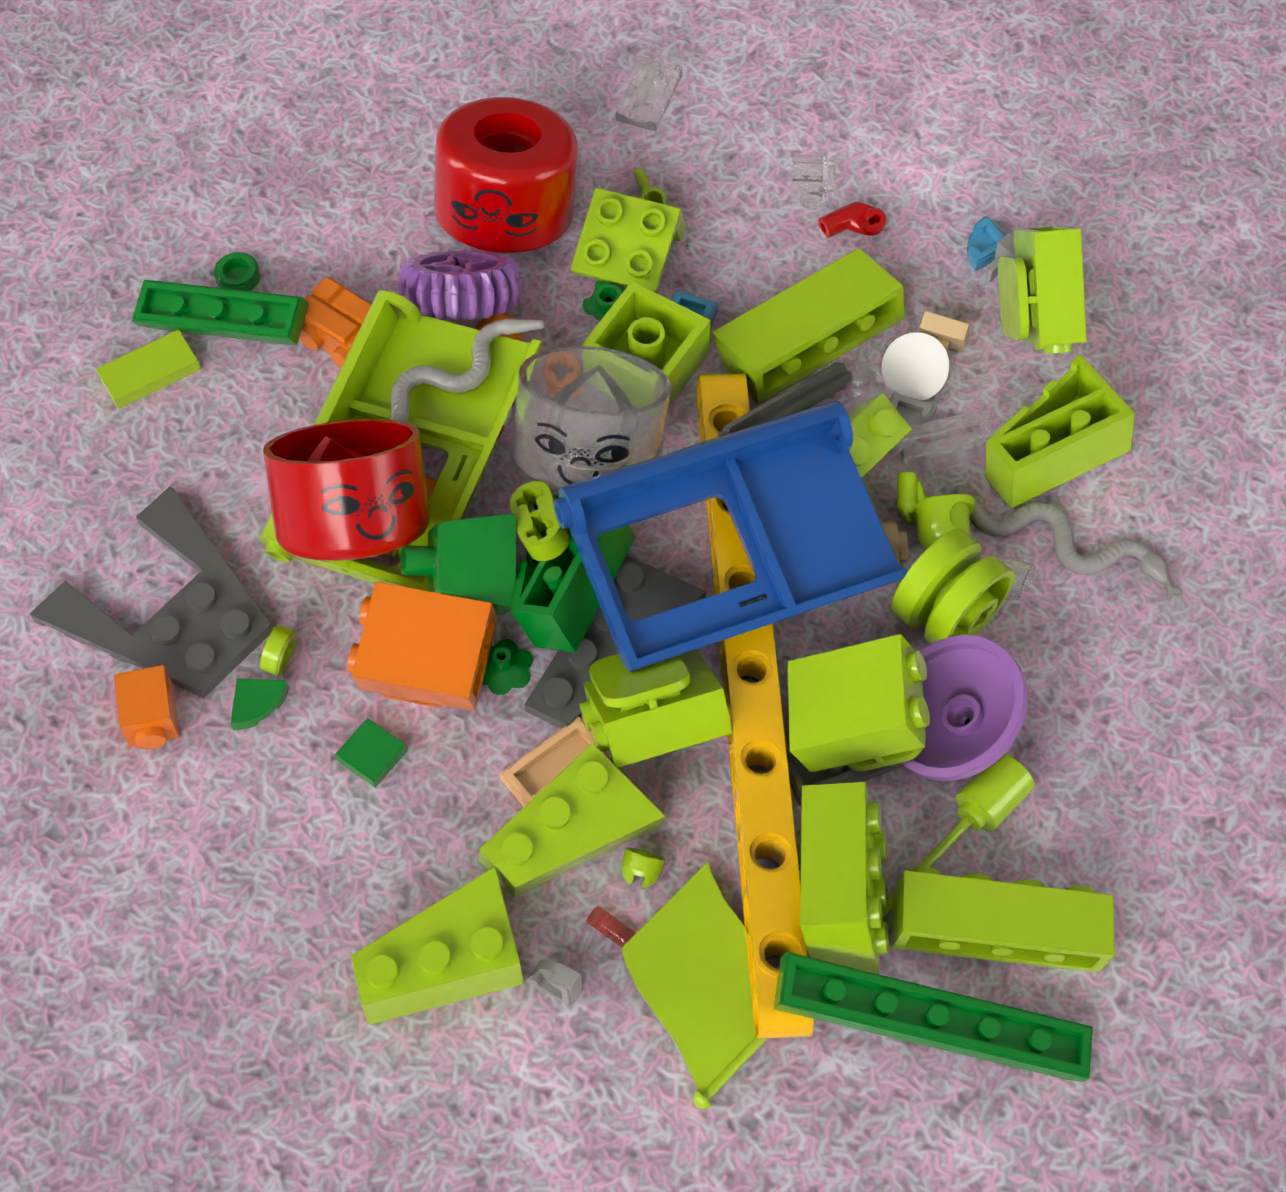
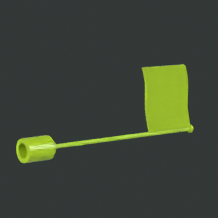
(694, 949)

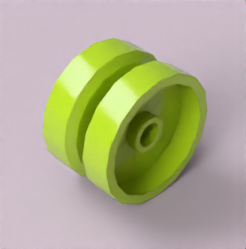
(952, 588)

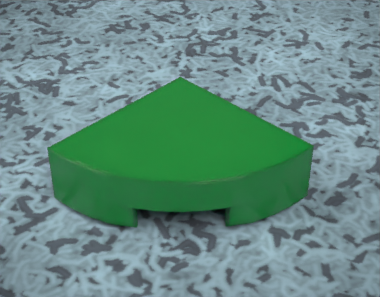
(256, 700)

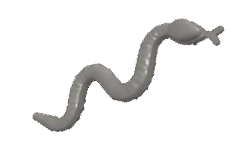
(454, 382)
(1152, 563)

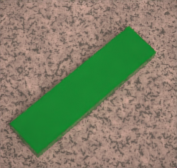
(220, 312)

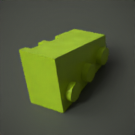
(1059, 436)
(568, 823)

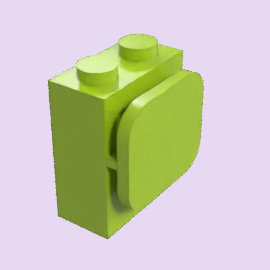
(1044, 289)
(858, 706)
(653, 707)

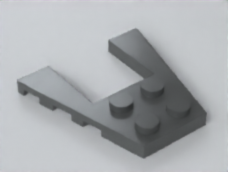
(196, 633)

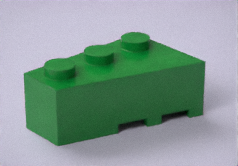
(556, 596)

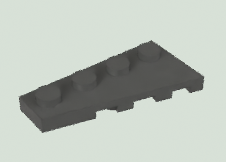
(643, 594)

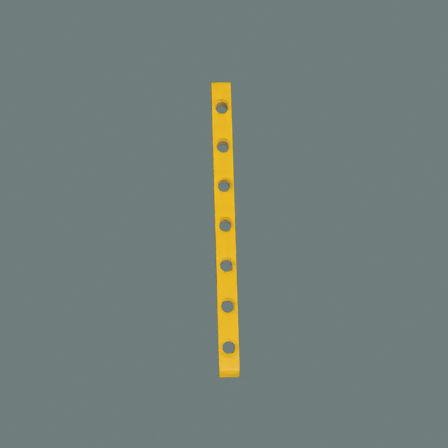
(755, 711)

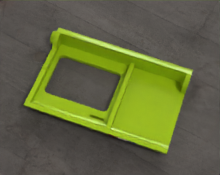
(450, 422)

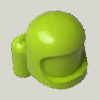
(933, 514)

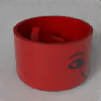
(505, 174)
(347, 488)

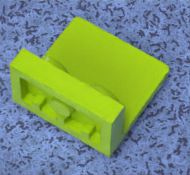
(626, 239)

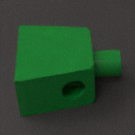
(468, 559)

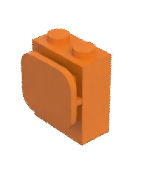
(423, 646)

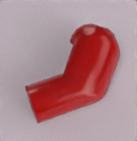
(853, 217)

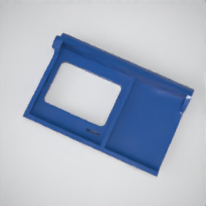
(793, 508)

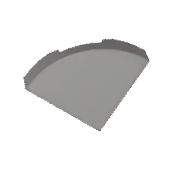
(912, 409)
(558, 982)

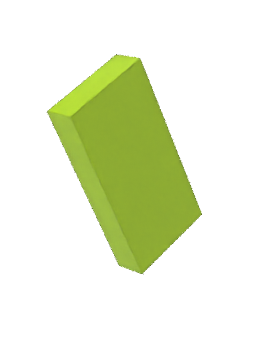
(148, 369)

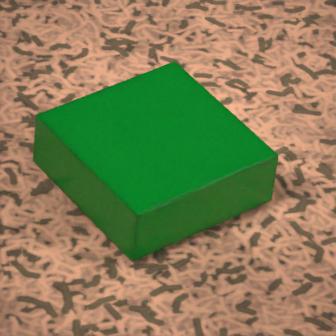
(371, 752)

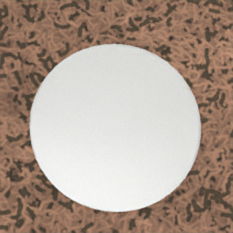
(915, 365)

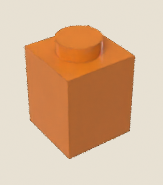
(146, 707)

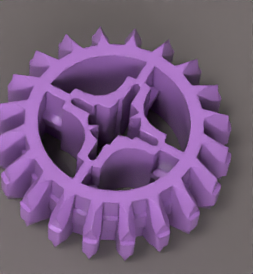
(461, 284)

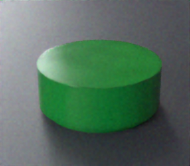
(237, 272)

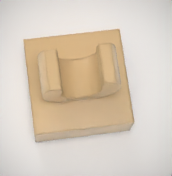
(948, 331)

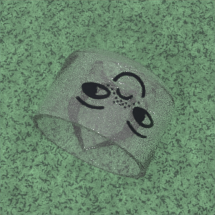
(587, 414)

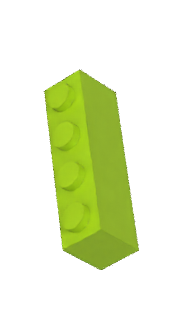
(1002, 920)

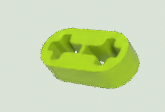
(531, 523)

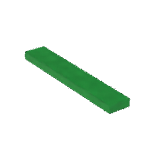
(933, 1017)

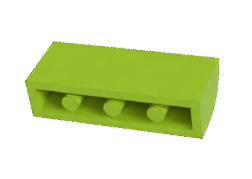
(810, 324)

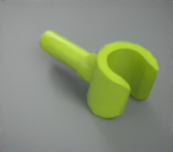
(647, 192)

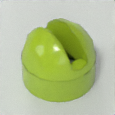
(641, 864)

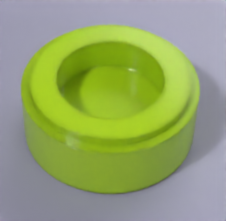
(278, 650)

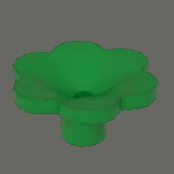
(507, 667)

